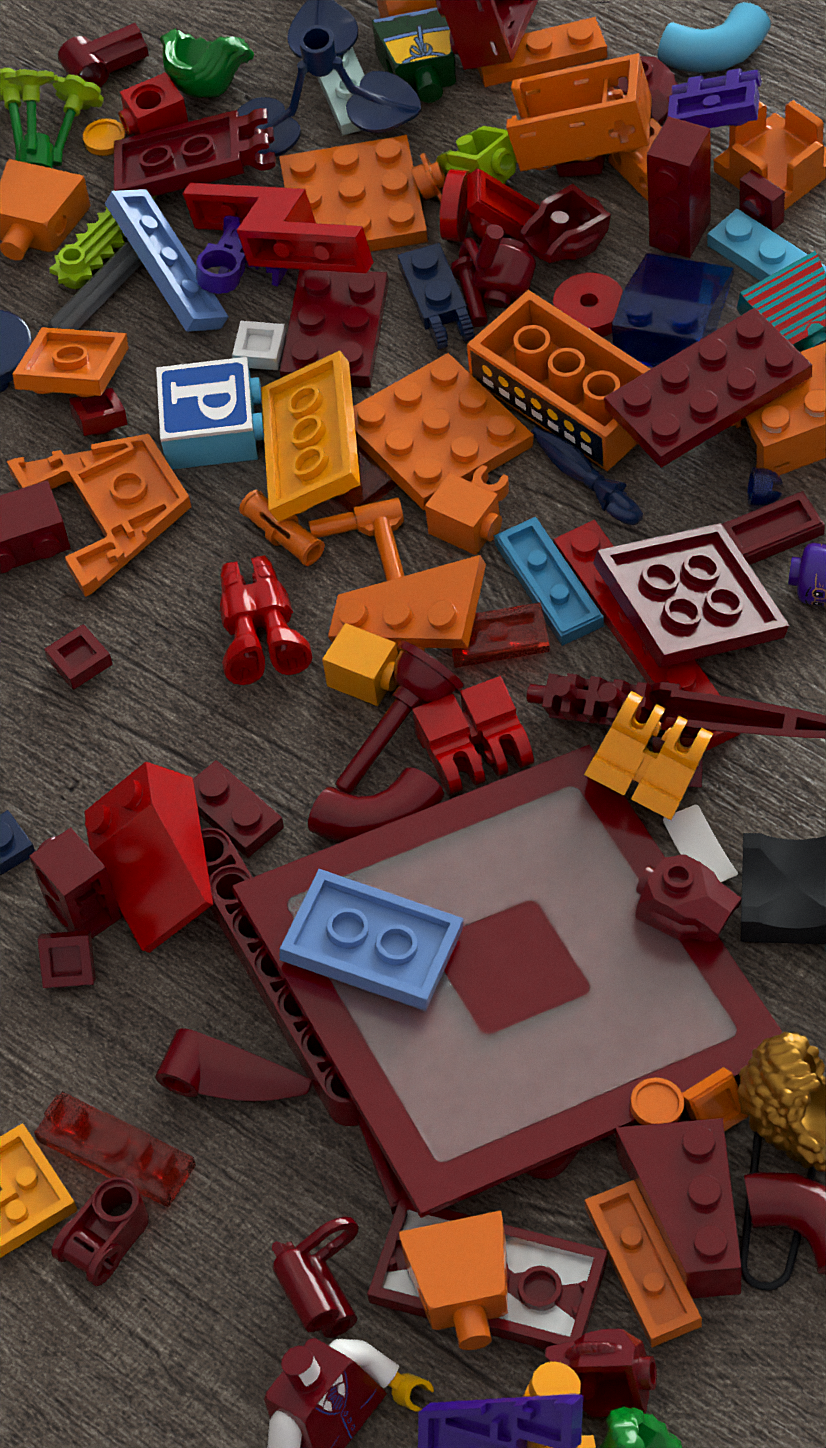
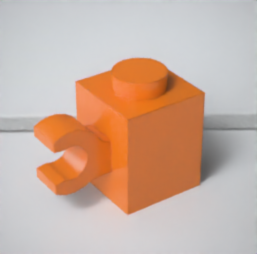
(466, 510)

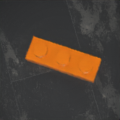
(550, 51)
(643, 1263)

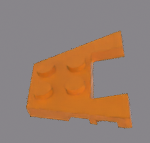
(125, 490)

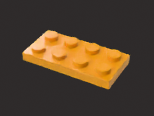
(309, 436)

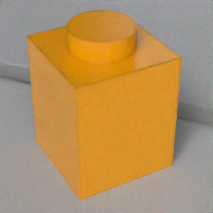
(361, 664)

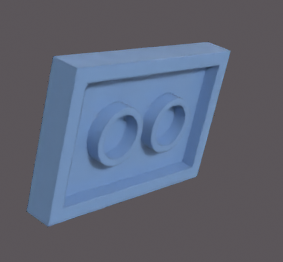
(371, 939)

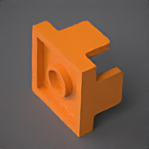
(779, 149)

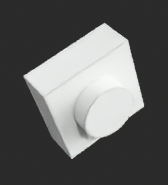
(260, 343)

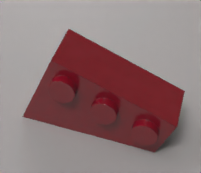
(690, 1197)

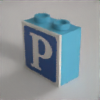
(209, 413)

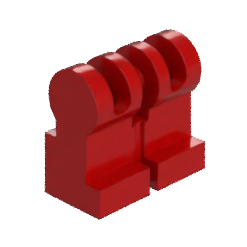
(485, 718)

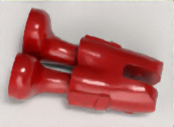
(255, 606)

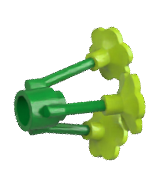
(25, 86)

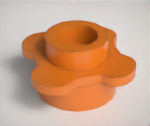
(429, 178)

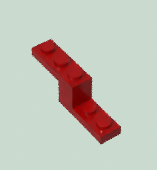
(279, 228)

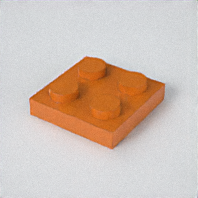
(70, 361)

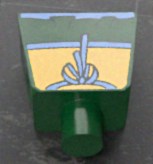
(417, 51)

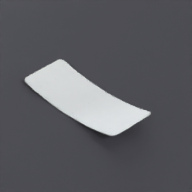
(695, 839)

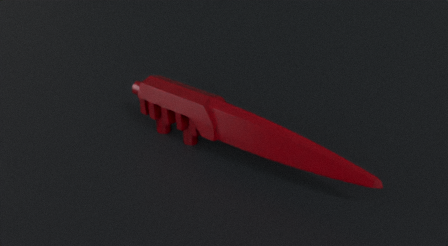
(600, 701)

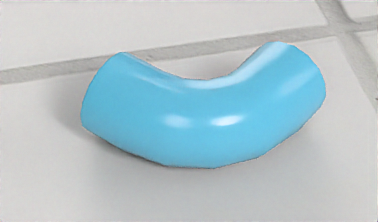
(715, 47)

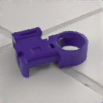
(228, 256)

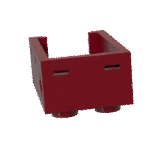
(486, 29)

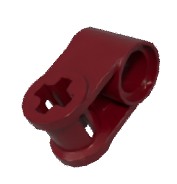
(96, 1239)

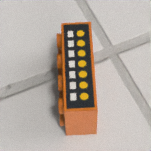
(556, 375)

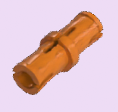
(285, 533)

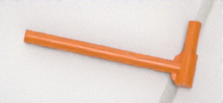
(370, 519)

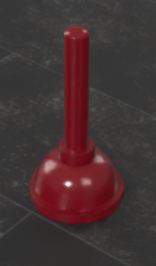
(419, 681)

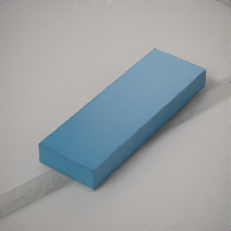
(549, 580)

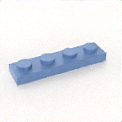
(165, 259)

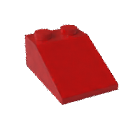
(152, 851)

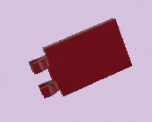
(193, 152)

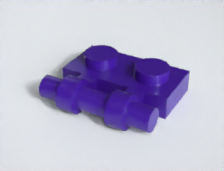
(717, 100)

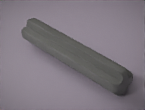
(97, 289)

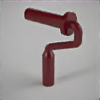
(480, 259)

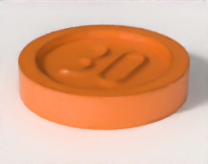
(656, 1102)

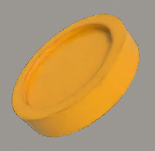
(101, 134)

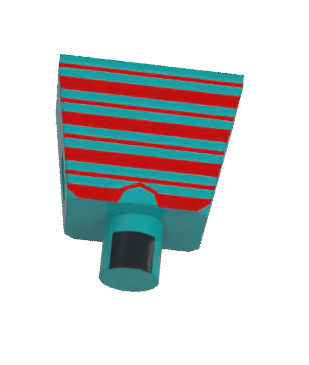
(792, 301)

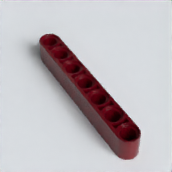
(224, 873)

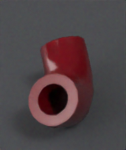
(345, 816)
(792, 1203)

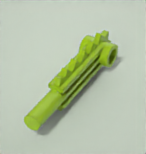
(78, 260)

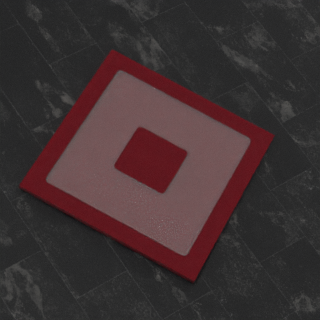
(546, 997)

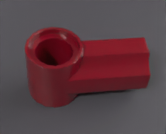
(99, 57)

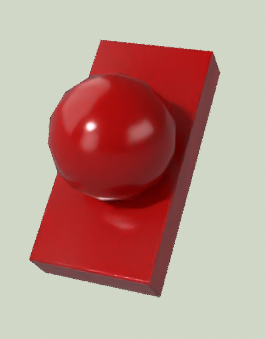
(496, 204)

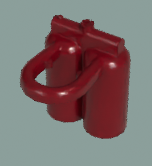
(310, 1281)

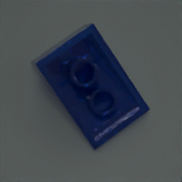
(669, 307)

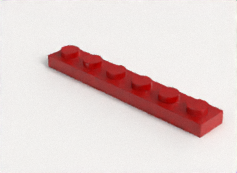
(579, 551)

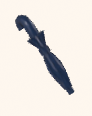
(576, 465)

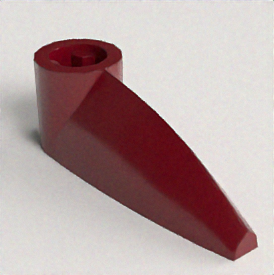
(220, 1070)

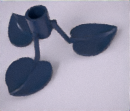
(317, 37)

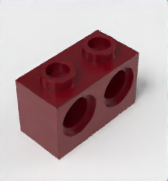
(75, 884)

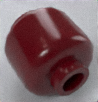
(508, 276)

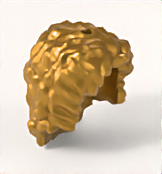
(787, 1097)

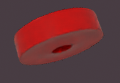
(453, 206)
(593, 290)

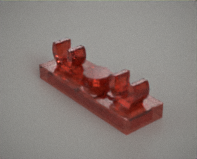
(114, 1148)

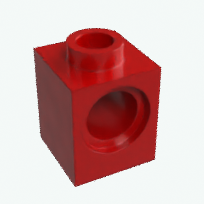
(152, 106)

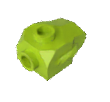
(482, 149)

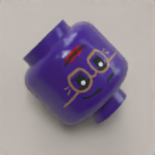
(810, 575)

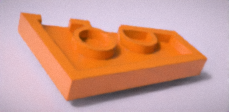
(422, 608)

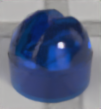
(760, 487)

